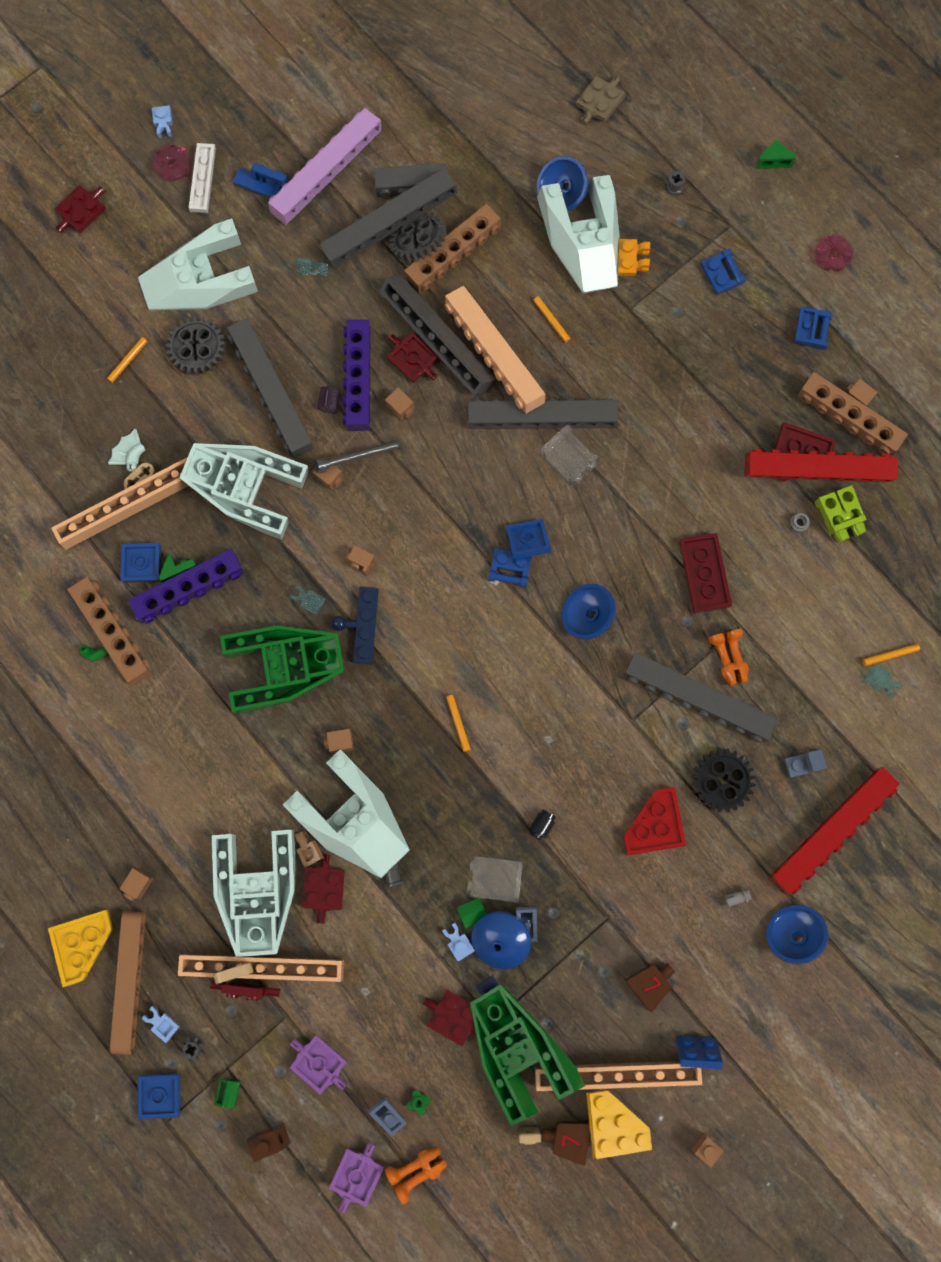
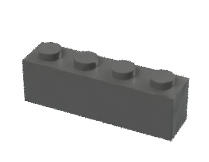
(394, 180)

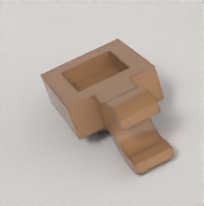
(308, 851)

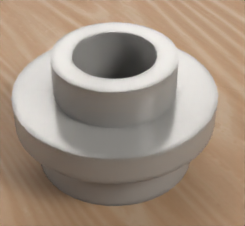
(802, 517)

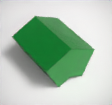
(471, 912)
(227, 1093)

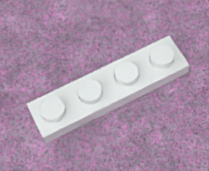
(202, 178)

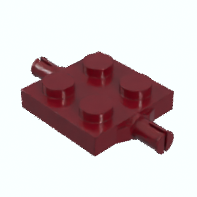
(80, 209)
(412, 357)
(323, 889)
(253, 992)
(451, 1017)

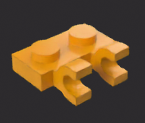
(628, 257)

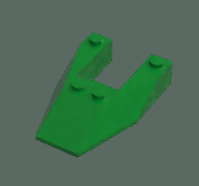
(293, 663)
(511, 1043)

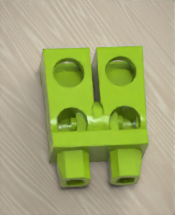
(841, 512)

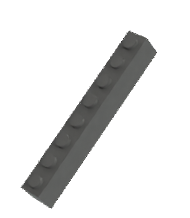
(389, 217)
(437, 335)
(270, 387)
(551, 414)
(700, 697)

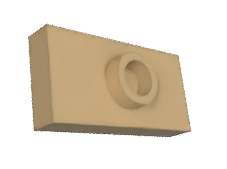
(529, 1135)

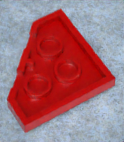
(656, 825)

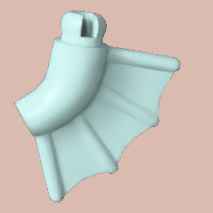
(127, 451)

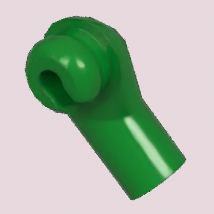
(92, 654)

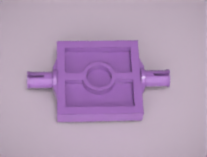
(318, 1064)
(356, 1177)

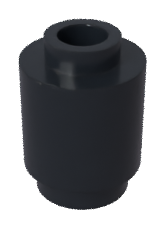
(542, 825)

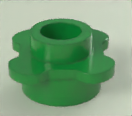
(417, 1096)

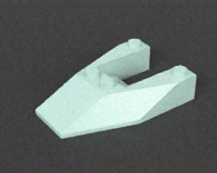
(586, 246)
(186, 277)
(231, 479)
(361, 828)
(254, 903)

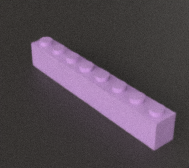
(324, 166)

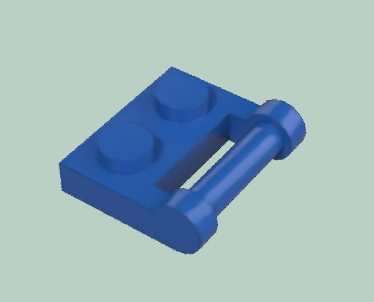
(717, 274)
(807, 327)
(504, 560)

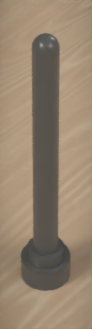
(322, 465)

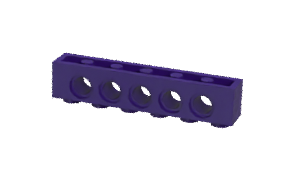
(361, 420)
(175, 585)

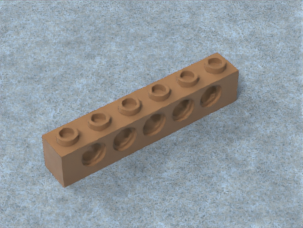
(469, 228)
(862, 414)
(80, 593)

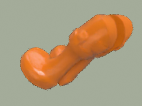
(728, 668)
(424, 1157)

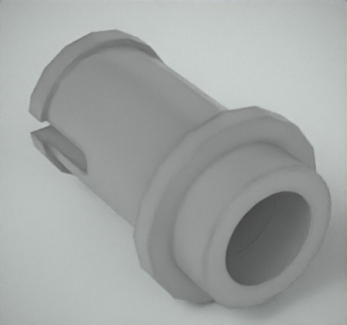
(738, 897)

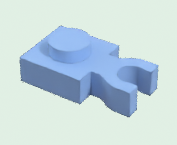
(162, 119)
(460, 945)
(163, 1026)

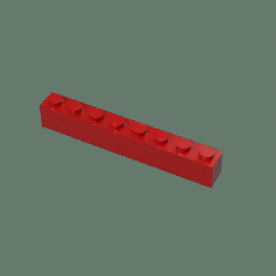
(820, 466)
(834, 831)

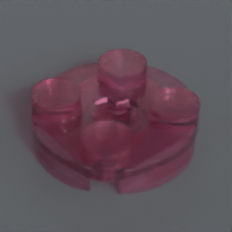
(174, 153)
(837, 244)

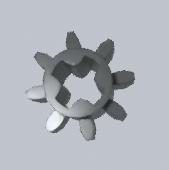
(194, 1055)

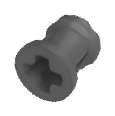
(675, 183)
(393, 877)

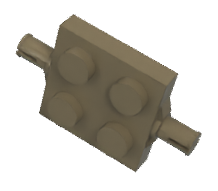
(600, 99)

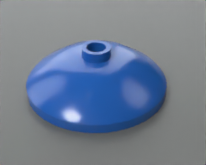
(565, 171)
(581, 606)
(797, 922)
(506, 931)

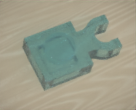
(308, 266)
(309, 601)
(880, 679)

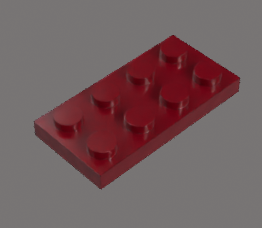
(705, 573)

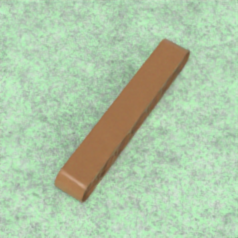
(127, 983)

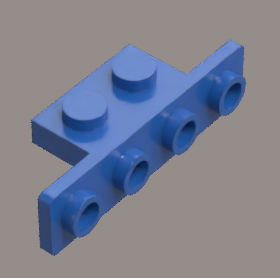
(260, 180)

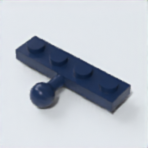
(364, 625)

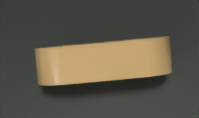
(138, 474)
(233, 973)

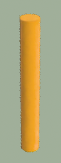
(553, 321)
(127, 359)
(891, 654)
(458, 723)

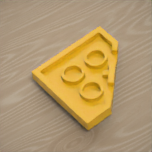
(79, 944)
(614, 1127)

